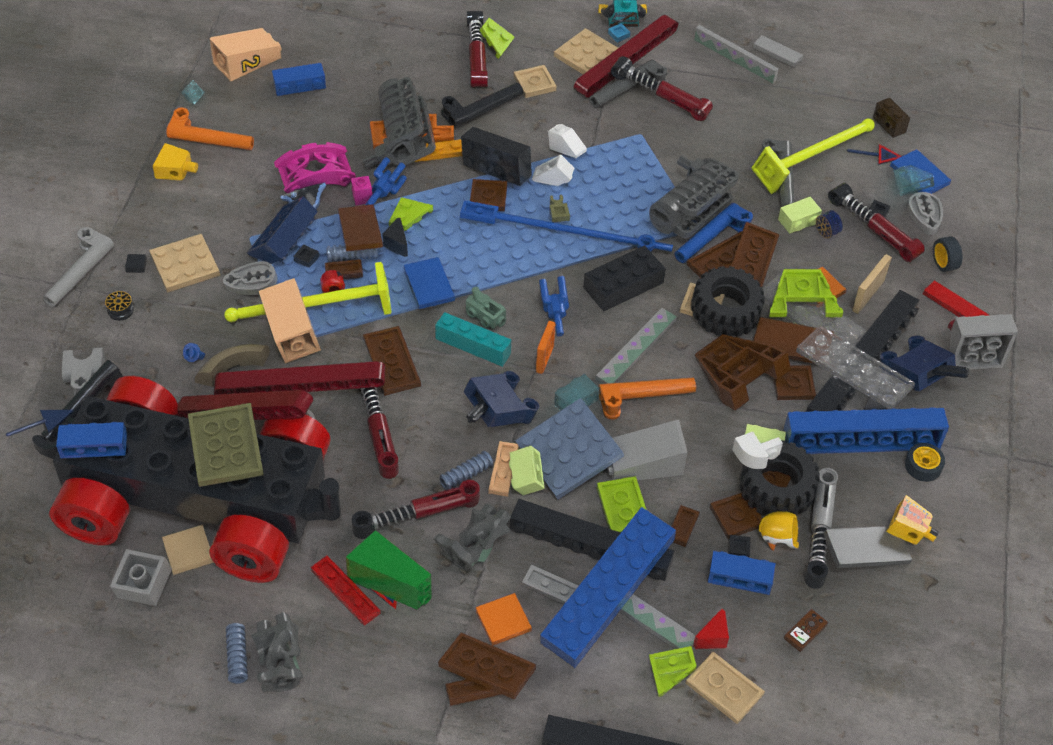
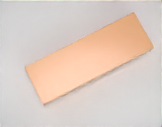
(502, 474)

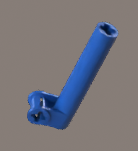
(731, 216)

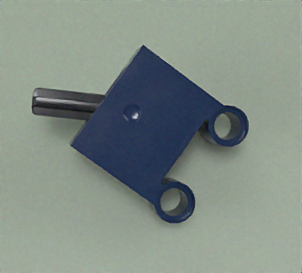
(924, 363)
(497, 402)

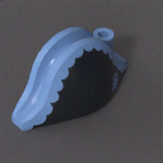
(311, 193)

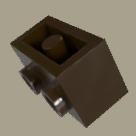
(891, 117)

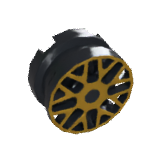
(120, 306)

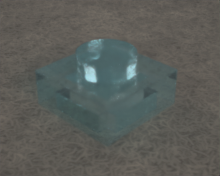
(192, 92)

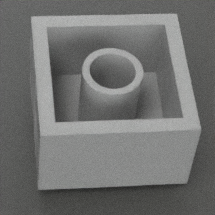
(141, 577)

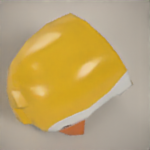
(780, 528)

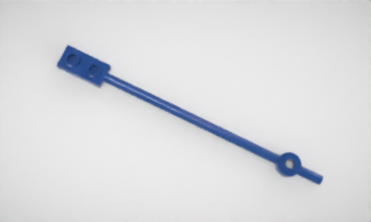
(490, 213)

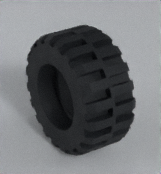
(725, 319)
(771, 498)

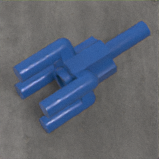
(386, 181)
(556, 303)

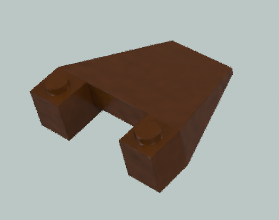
(736, 362)

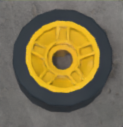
(947, 254)
(933, 462)

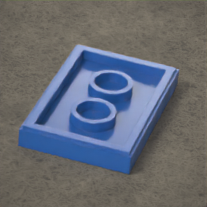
(919, 161)
(429, 283)

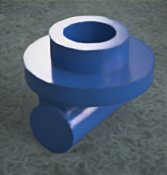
(192, 352)

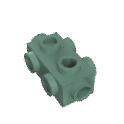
(485, 309)

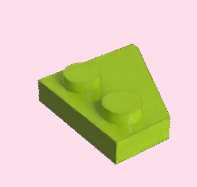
(496, 36)
(410, 212)
(671, 667)

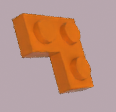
(440, 133)

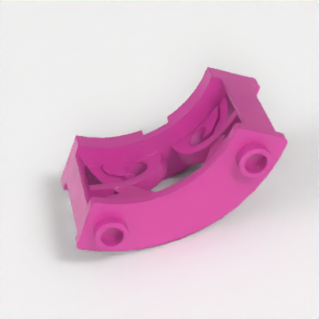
(330, 154)

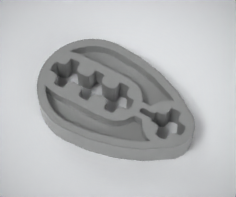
(932, 216)
(242, 275)

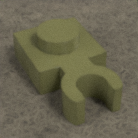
(559, 210)

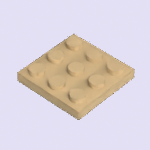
(584, 51)
(184, 263)

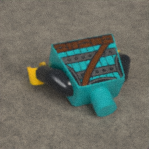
(623, 12)

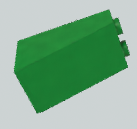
(389, 571)

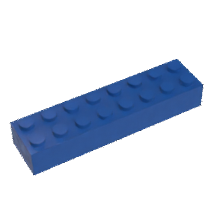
(865, 430)
(607, 587)

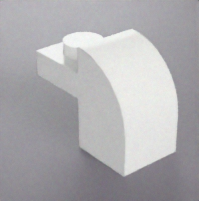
(753, 453)

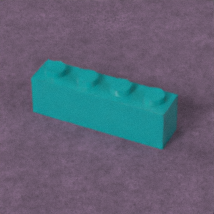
(473, 339)

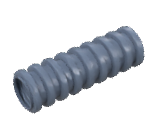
(335, 253)
(466, 470)
(236, 653)

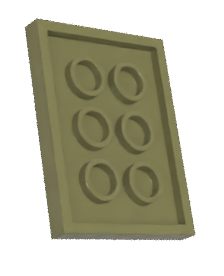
(225, 444)

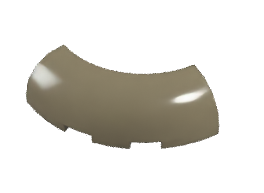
(237, 355)

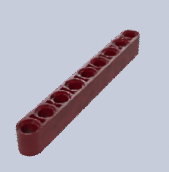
(633, 49)
(302, 378)
(264, 404)

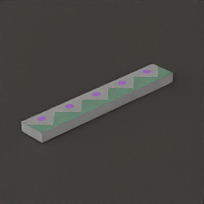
(736, 54)
(636, 347)
(657, 623)

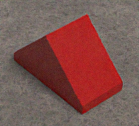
(714, 633)

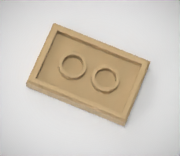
(871, 284)
(725, 687)

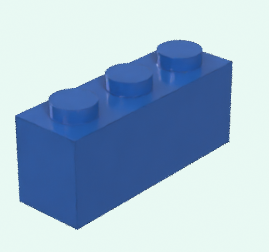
(299, 79)
(92, 440)
(741, 572)

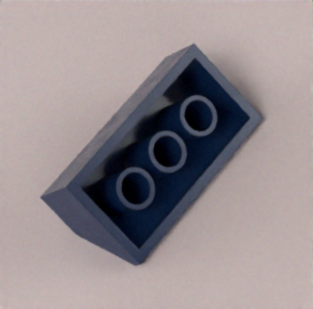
(283, 231)

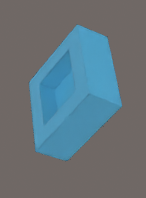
(619, 32)

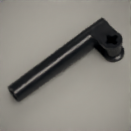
(458, 115)
(104, 376)

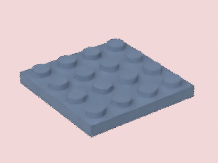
(571, 448)

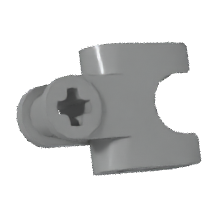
(78, 370)

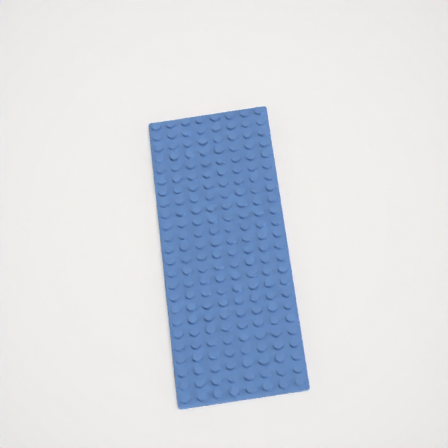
(607, 194)

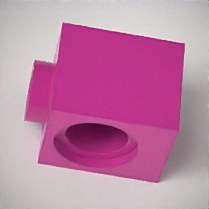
(361, 190)

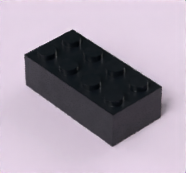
(496, 156)
(624, 278)

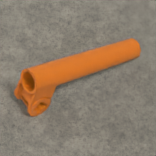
(181, 129)
(613, 393)

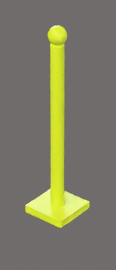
(774, 171)
(380, 288)

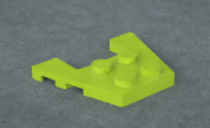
(804, 286)

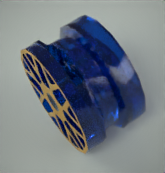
(829, 224)

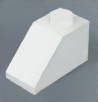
(565, 141)
(554, 172)

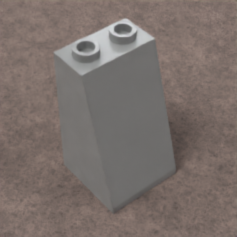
(651, 453)

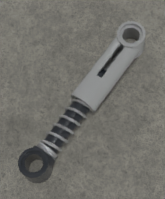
(821, 520)

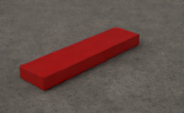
(952, 301)
(345, 590)

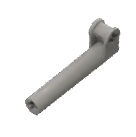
(96, 248)

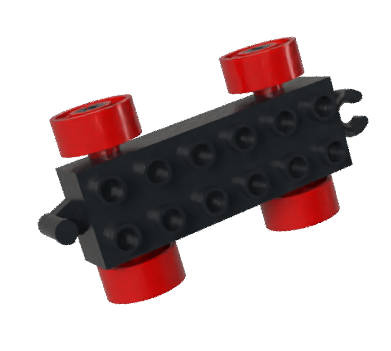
(160, 474)

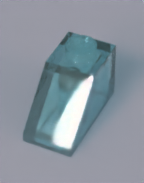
(912, 179)

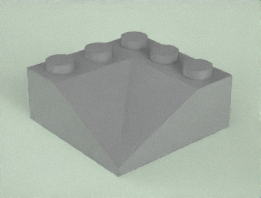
(982, 340)

